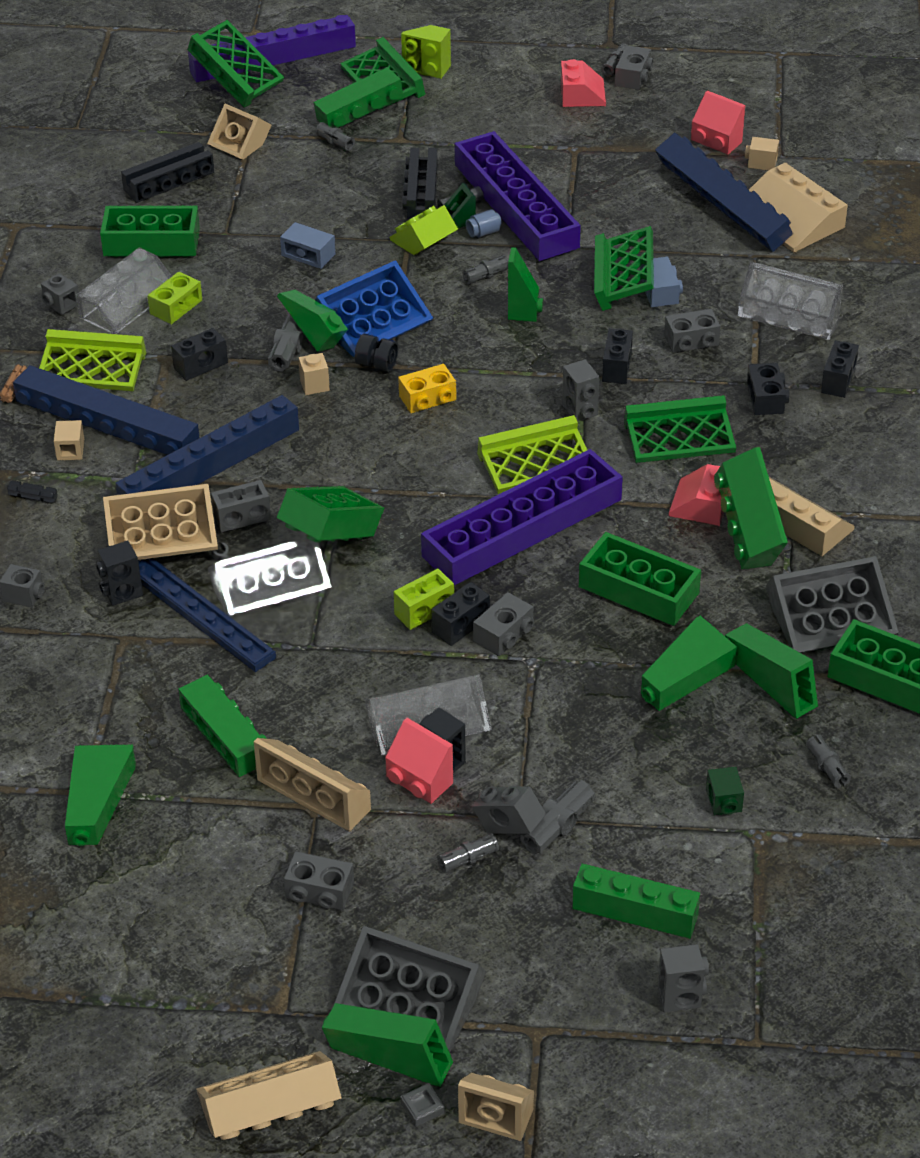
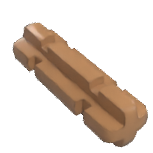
(7, 393)

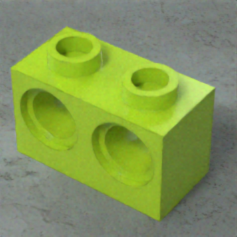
(175, 297)
(418, 597)

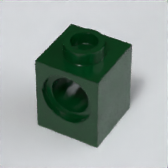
(724, 790)

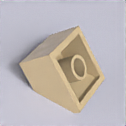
(238, 132)
(494, 1105)

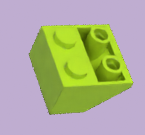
(427, 50)
(424, 230)

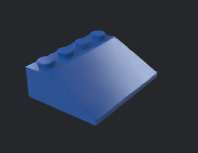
(377, 305)

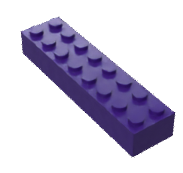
(517, 196)
(521, 516)

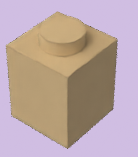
(762, 153)
(314, 373)
(69, 440)

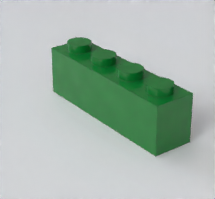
(359, 98)
(221, 723)
(636, 900)

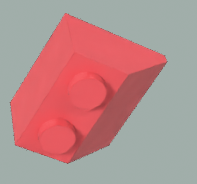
(581, 85)
(718, 123)
(698, 497)
(420, 761)

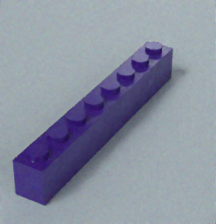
(289, 44)

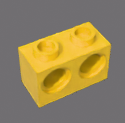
(427, 388)

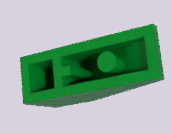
(522, 290)
(316, 320)

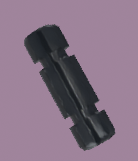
(32, 491)

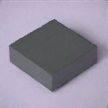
(422, 1104)

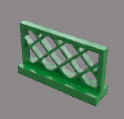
(388, 58)
(223, 69)
(606, 267)
(676, 414)

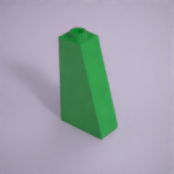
(688, 664)
(776, 669)
(95, 789)
(390, 1040)

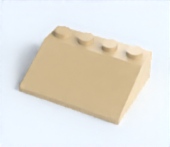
(808, 206)
(162, 521)

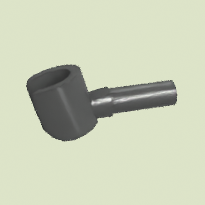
(224, 556)

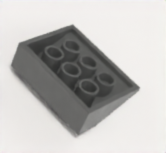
(822, 602)
(411, 980)

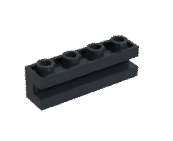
(167, 172)
(420, 182)

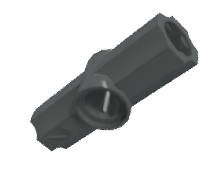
(286, 343)
(559, 817)

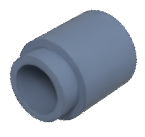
(483, 223)

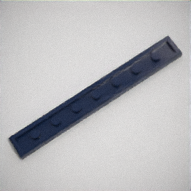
(205, 615)

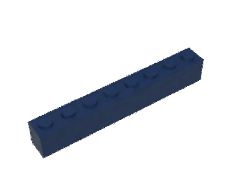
(724, 191)
(104, 411)
(217, 449)

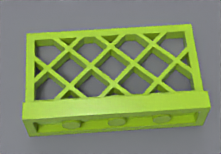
(95, 345)
(529, 440)

